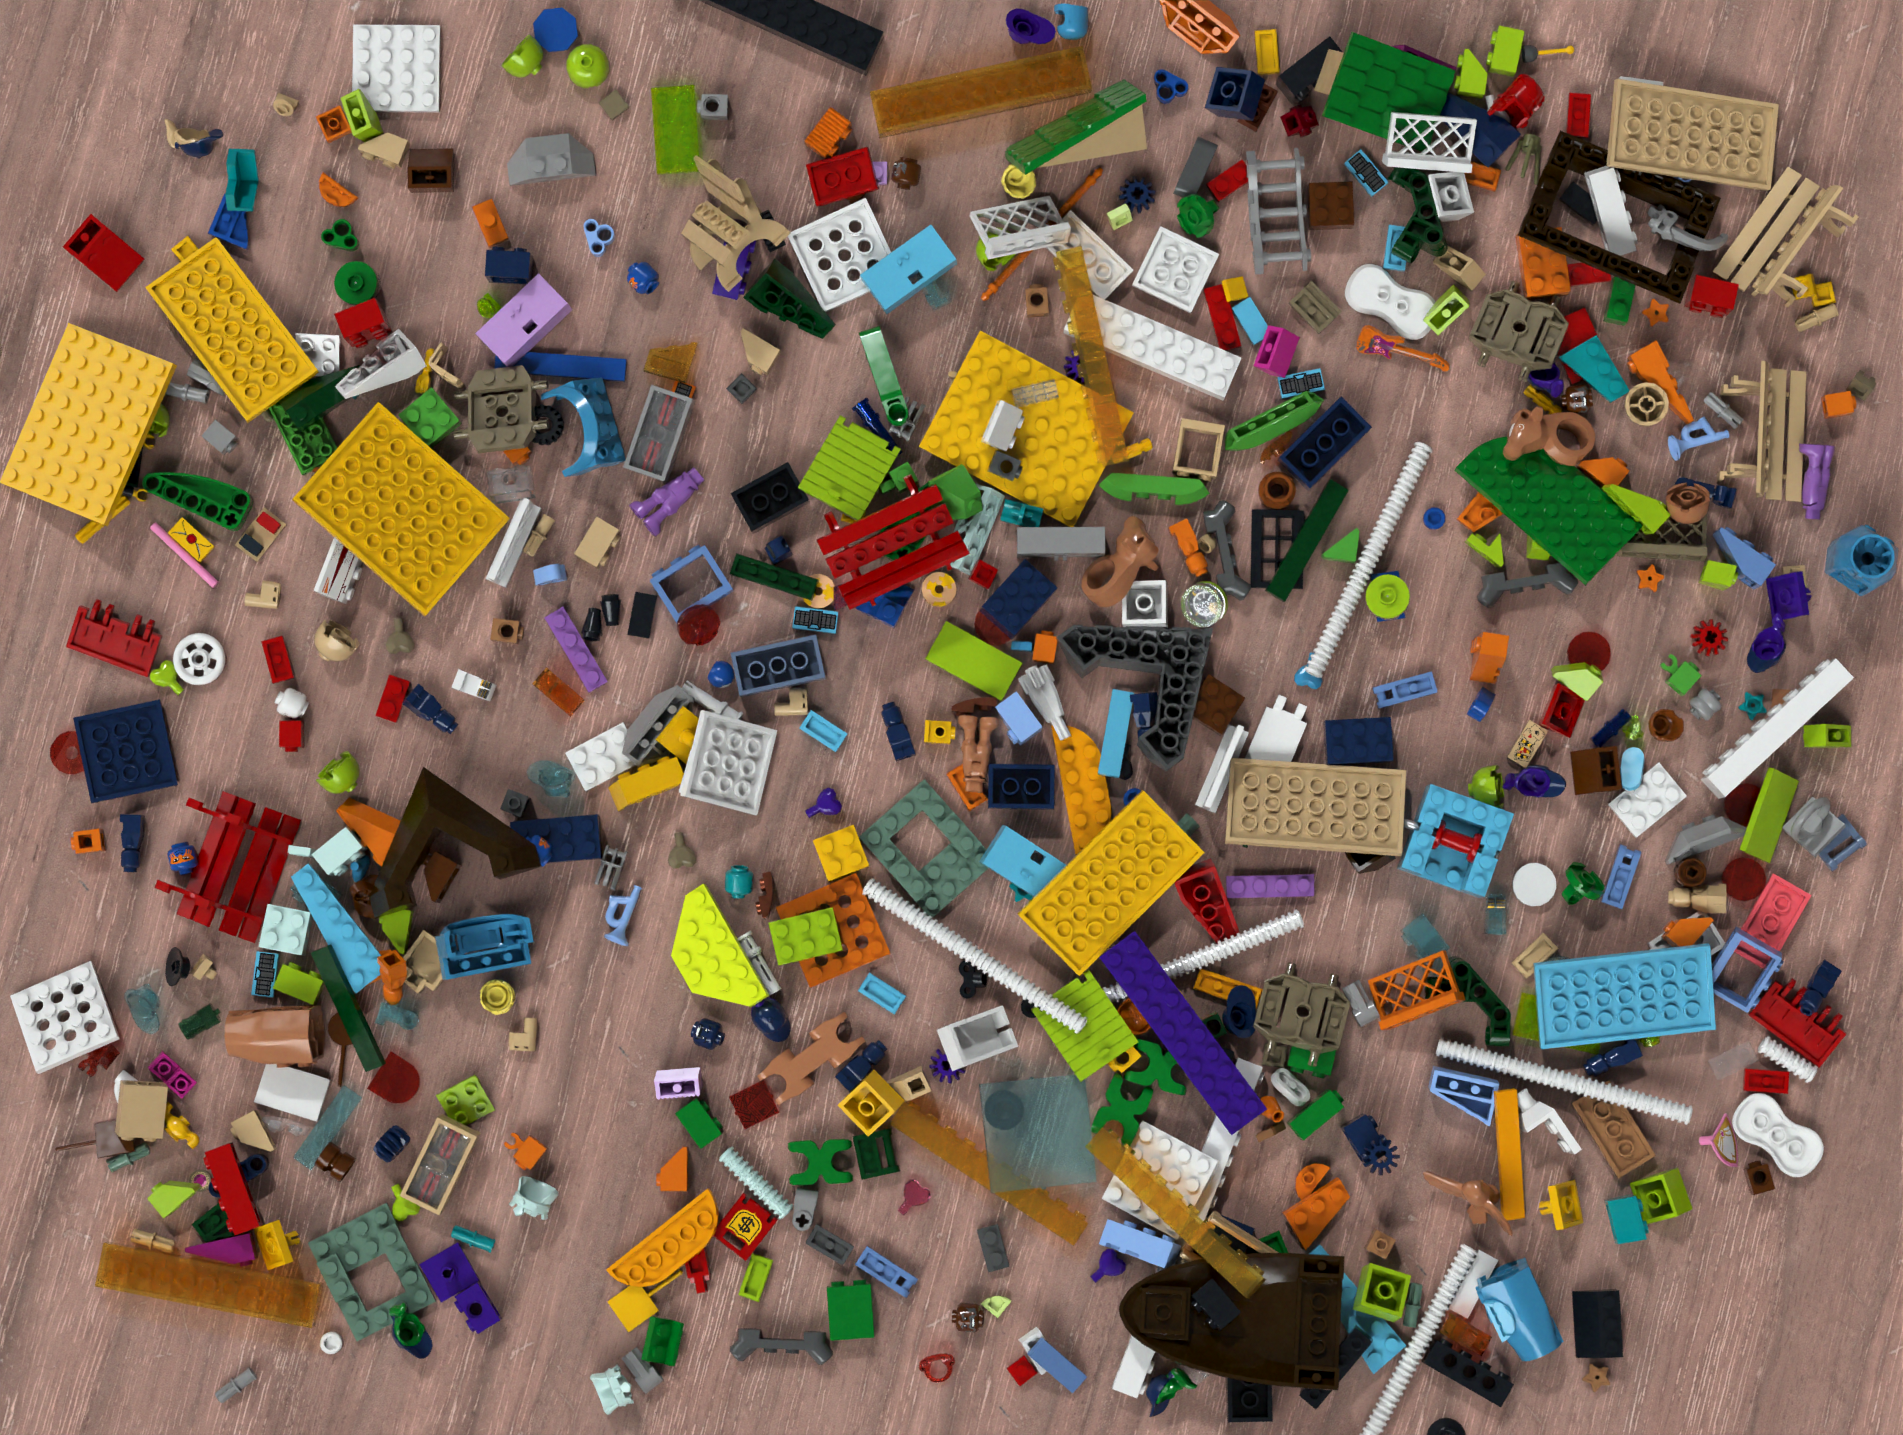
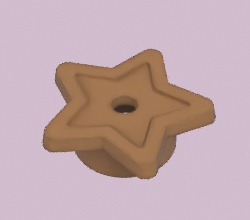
(1590, 1377)

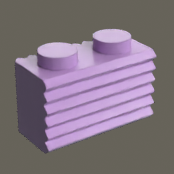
(678, 1083)

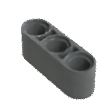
(1195, 168)

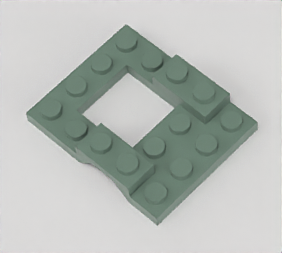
(948, 871)
(358, 1244)

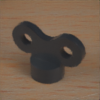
(972, 979)

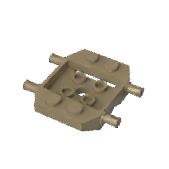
(1515, 345)
(485, 427)
(1299, 1030)

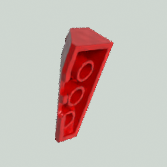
(1206, 899)

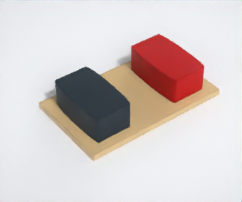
(260, 534)

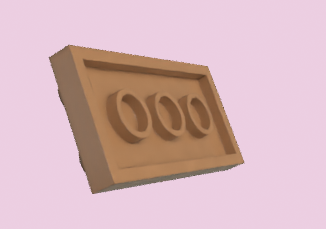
(1614, 1133)

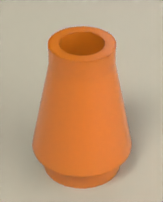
(1273, 1109)

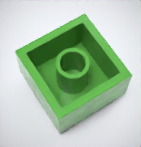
(430, 418)

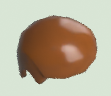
(1665, 725)

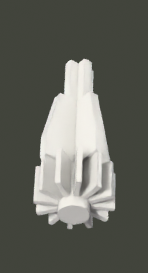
(1044, 695)

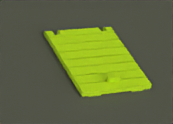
(849, 469)
(1101, 1038)

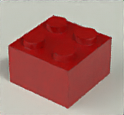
(1711, 296)

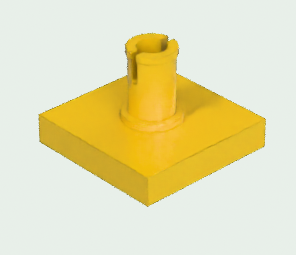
(679, 734)
(1563, 1204)
(275, 1244)

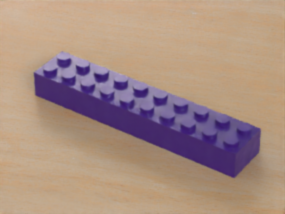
(1183, 1033)

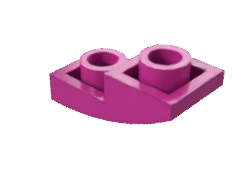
(172, 1074)

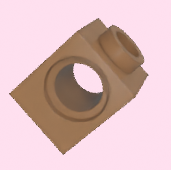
(1032, 310)
(498, 626)
(1379, 1243)

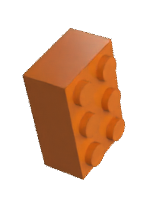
(1542, 270)

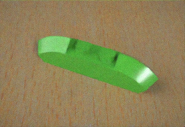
(1273, 422)
(1183, 489)

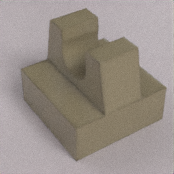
(1861, 386)

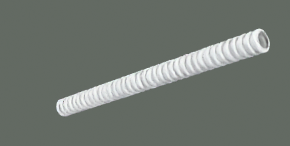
(1368, 559)
(1221, 950)
(974, 955)
(1564, 1081)
(1420, 1341)

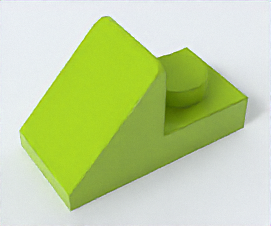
(1492, 553)

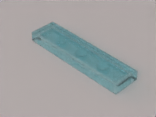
(327, 1126)

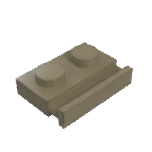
(1315, 307)

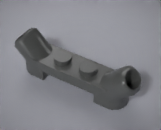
(1215, 522)
(1495, 584)
(813, 1343)

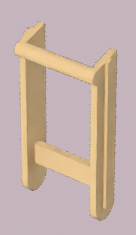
(1232, 1229)

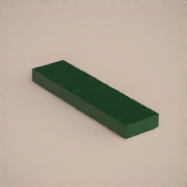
(774, 577)

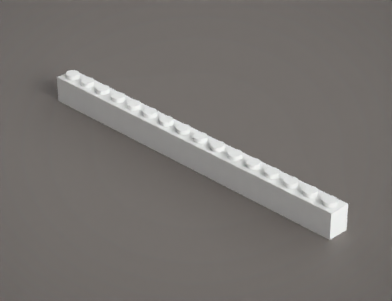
(1218, 1145)

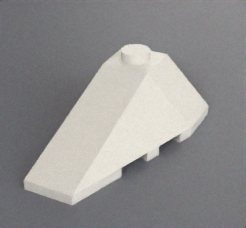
(391, 362)

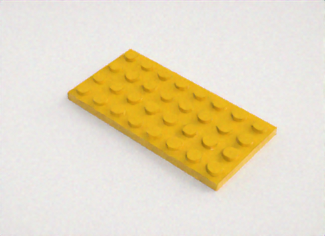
(232, 330)
(1110, 883)

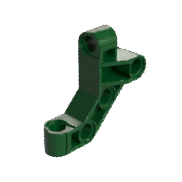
(1420, 230)
(1497, 1031)

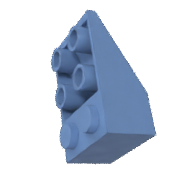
(1751, 565)

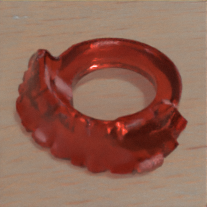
(925, 1364)

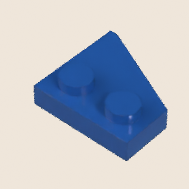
(230, 226)

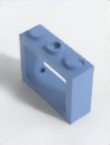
(679, 563)
(1762, 982)

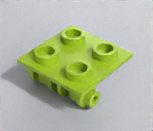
(466, 1101)

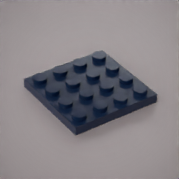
(125, 751)

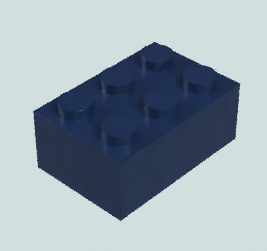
(1018, 599)
(1358, 741)
(1021, 786)

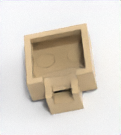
(423, 964)

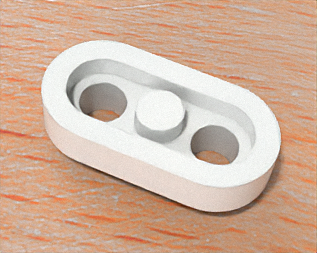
(1290, 1087)

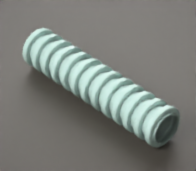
(756, 1182)

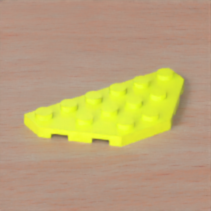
(712, 955)

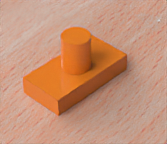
(490, 223)

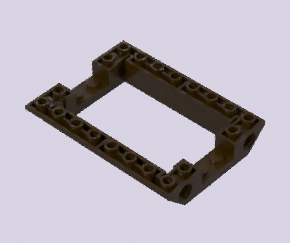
(1655, 189)

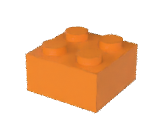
(334, 124)

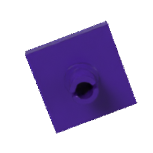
(1788, 595)
(449, 1272)

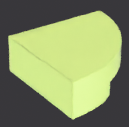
(996, 1304)

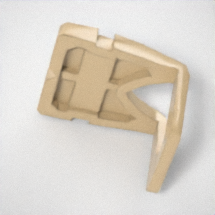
(439, 353)

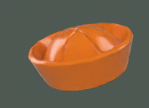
(1133, 1017)

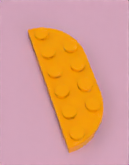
(1083, 788)
(669, 1244)

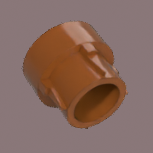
(1287, 485)

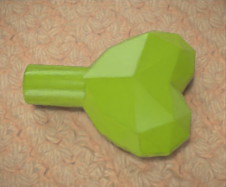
(166, 676)
(402, 1206)

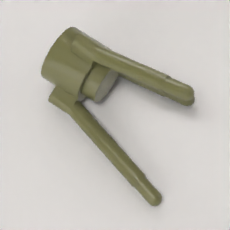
(1530, 145)

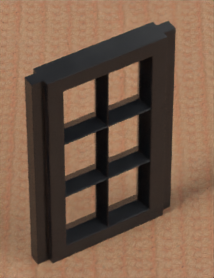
(1257, 538)

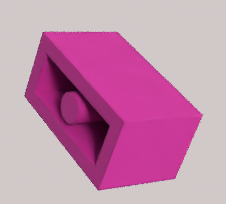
(1276, 351)

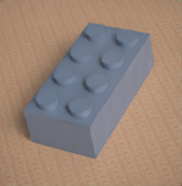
(778, 665)

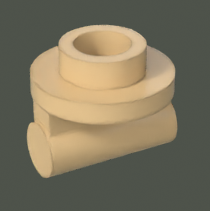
(285, 105)

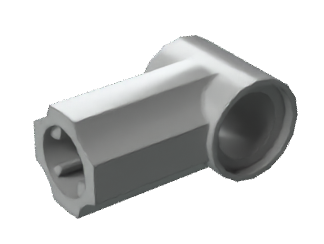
(200, 373)
(1362, 1007)
(645, 1374)

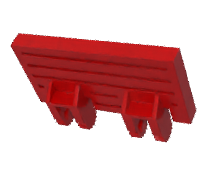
(111, 642)
(1795, 1028)

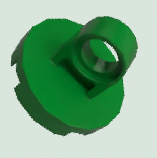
(1196, 215)
(1581, 884)

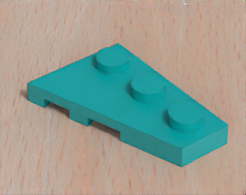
(1596, 368)

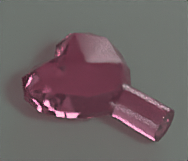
(914, 1196)

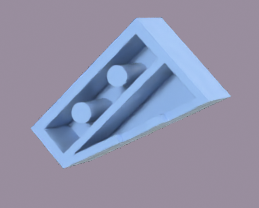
(1018, 719)
(1466, 1091)
(1140, 1243)

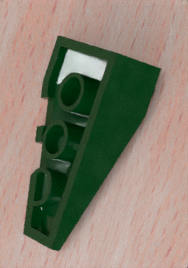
(784, 295)
(314, 399)

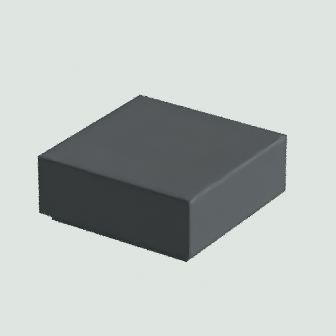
(741, 388)

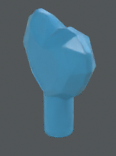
(1303, 678)
(359, 868)

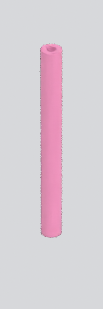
(181, 552)

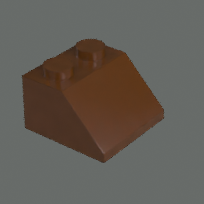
(439, 874)

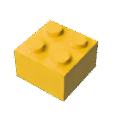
(841, 853)
(871, 1103)

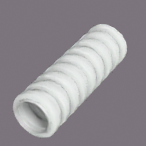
(1787, 1059)

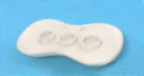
(1376, 293)
(1765, 1125)

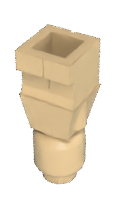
(1703, 898)

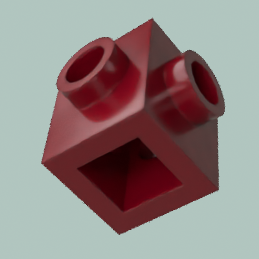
(1299, 121)

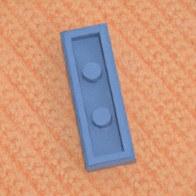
(1057, 1365)

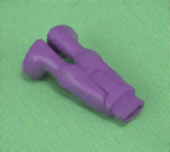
(1816, 477)
(671, 496)

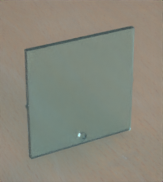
(1037, 1133)

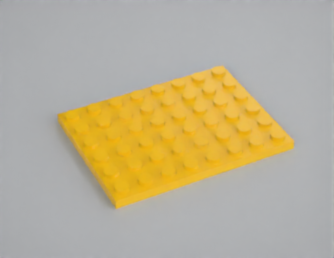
(88, 424)
(1051, 443)
(401, 509)

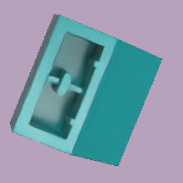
(1626, 1219)

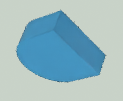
(1022, 646)

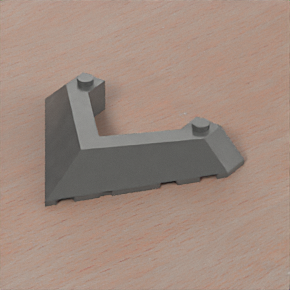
(1171, 652)

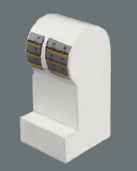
(473, 685)

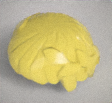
(1017, 183)
(497, 996)

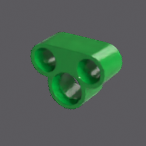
(340, 241)

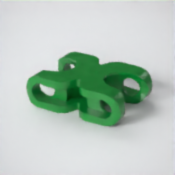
(1158, 1068)
(1122, 1110)
(820, 1161)

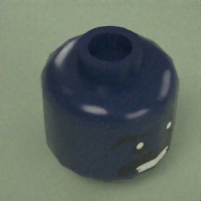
(707, 1034)

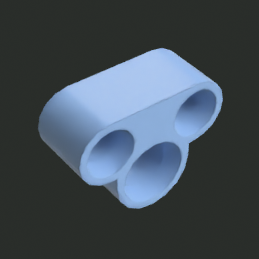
(593, 236)
(550, 574)

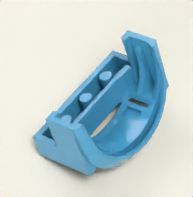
(601, 437)
(482, 934)

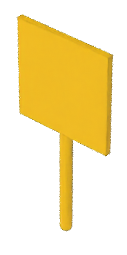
(635, 1305)

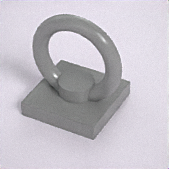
(1814, 825)

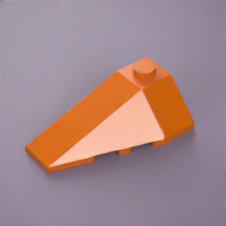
(1651, 367)
(371, 825)

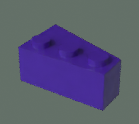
(743, 267)

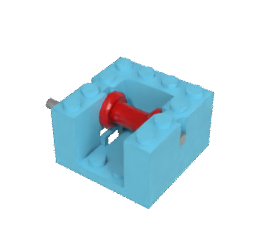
(1455, 841)

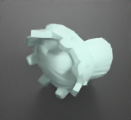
(533, 1197)
(612, 1389)

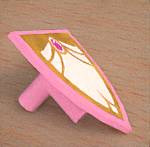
(1723, 1142)

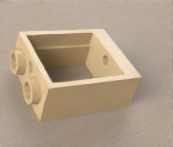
(1200, 427)

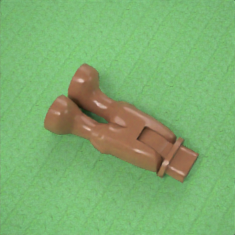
(976, 756)

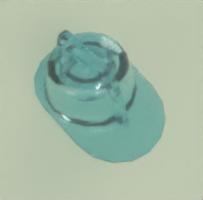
(552, 777)
(143, 1007)

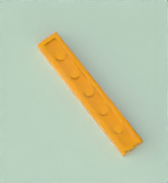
(1509, 1154)

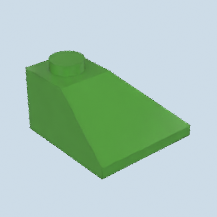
(958, 493)

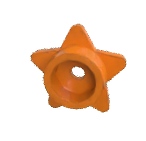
(1650, 312)
(1651, 584)

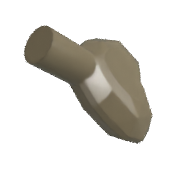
(399, 639)
(681, 854)

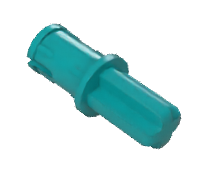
(473, 1238)

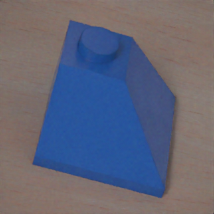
(888, 606)

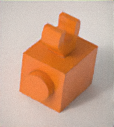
(528, 1151)

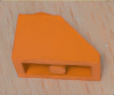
(1605, 470)
(1685, 931)
(674, 1173)

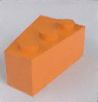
(1488, 656)

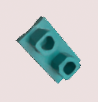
(1021, 514)

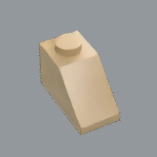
(1460, 268)
(759, 353)
(251, 1131)

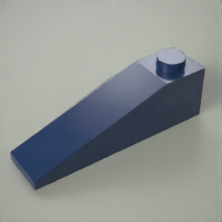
(1492, 132)

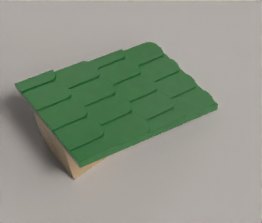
(1378, 80)
(1097, 128)

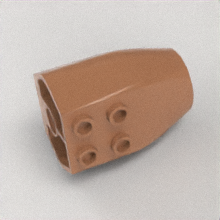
(277, 1035)

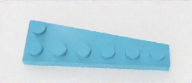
(339, 929)
(1385, 1340)

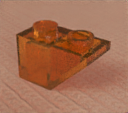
(1465, 1334)

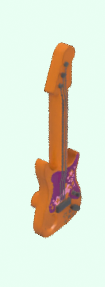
(1375, 342)

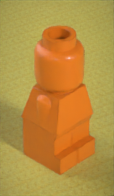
(1188, 545)
(393, 976)

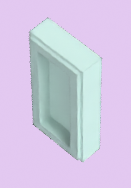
(301, 851)

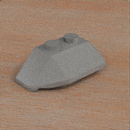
(550, 160)
(641, 735)
(1703, 837)

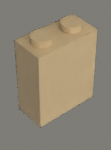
(141, 1110)

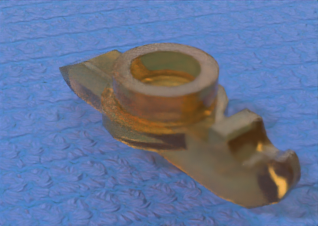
(1276, 447)

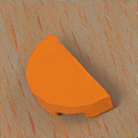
(334, 192)

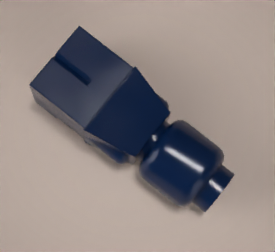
(428, 708)
(1144, 710)
(897, 732)
(132, 838)
(1818, 987)
(1614, 1057)
(861, 1066)

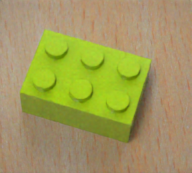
(805, 936)

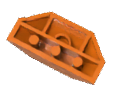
(1200, 25)

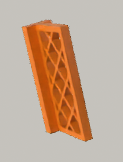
(1422, 1008)

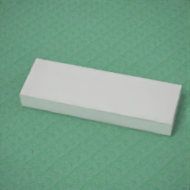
(1467, 1294)

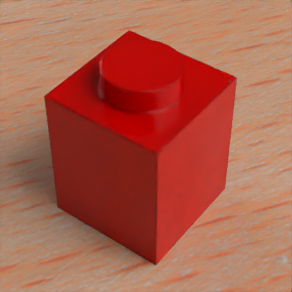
(291, 735)

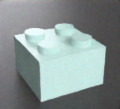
(339, 852)
(286, 930)

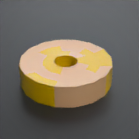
(939, 579)
(827, 596)

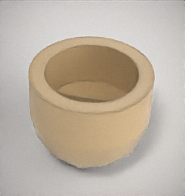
(1206, 543)

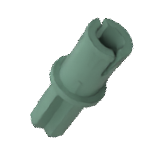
(128, 1158)
(1412, 1305)

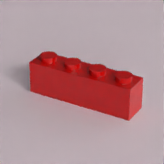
(233, 1189)

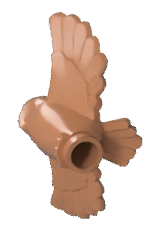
(1478, 1193)

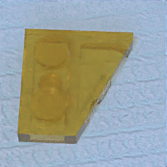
(671, 362)

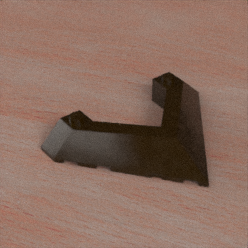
(436, 808)

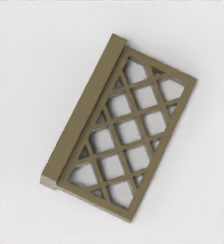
(1669, 550)

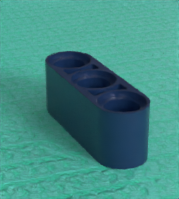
(248, 1169)

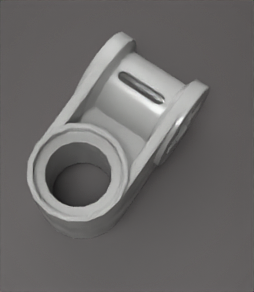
(805, 1204)

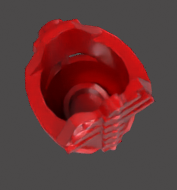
(1519, 100)

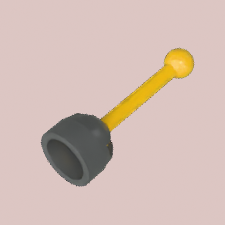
(1530, 52)

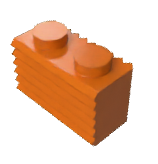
(828, 133)

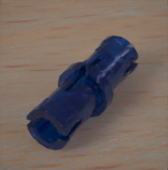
(1611, 728)

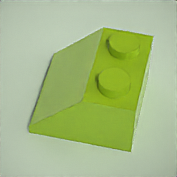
(1662, 1196)

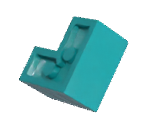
(242, 179)

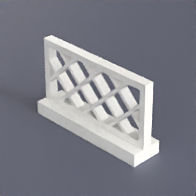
(1429, 161)
(1025, 239)
(513, 543)
(1220, 769)

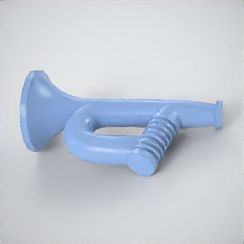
(1678, 446)
(618, 935)

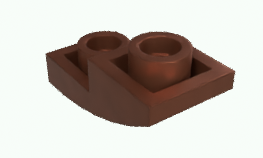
(1267, 97)
(967, 707)
(765, 902)

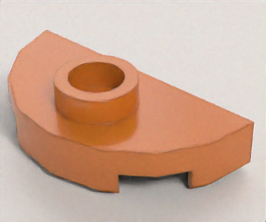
(1309, 1178)

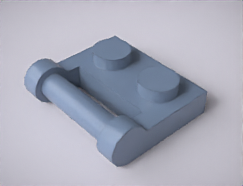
(1848, 831)

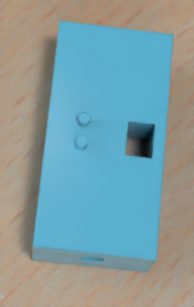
(908, 269)
(1020, 861)

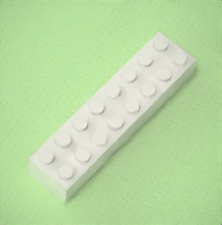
(1164, 349)
(1781, 724)

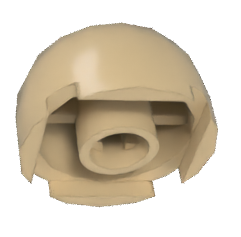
(1646, 404)
(333, 642)

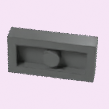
(829, 1244)
(993, 1248)

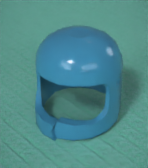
(1075, 21)

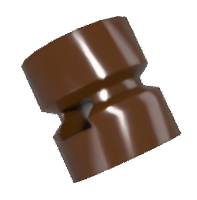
(1690, 872)
(335, 1161)

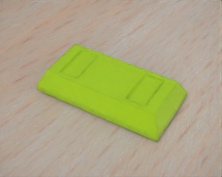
(755, 1277)

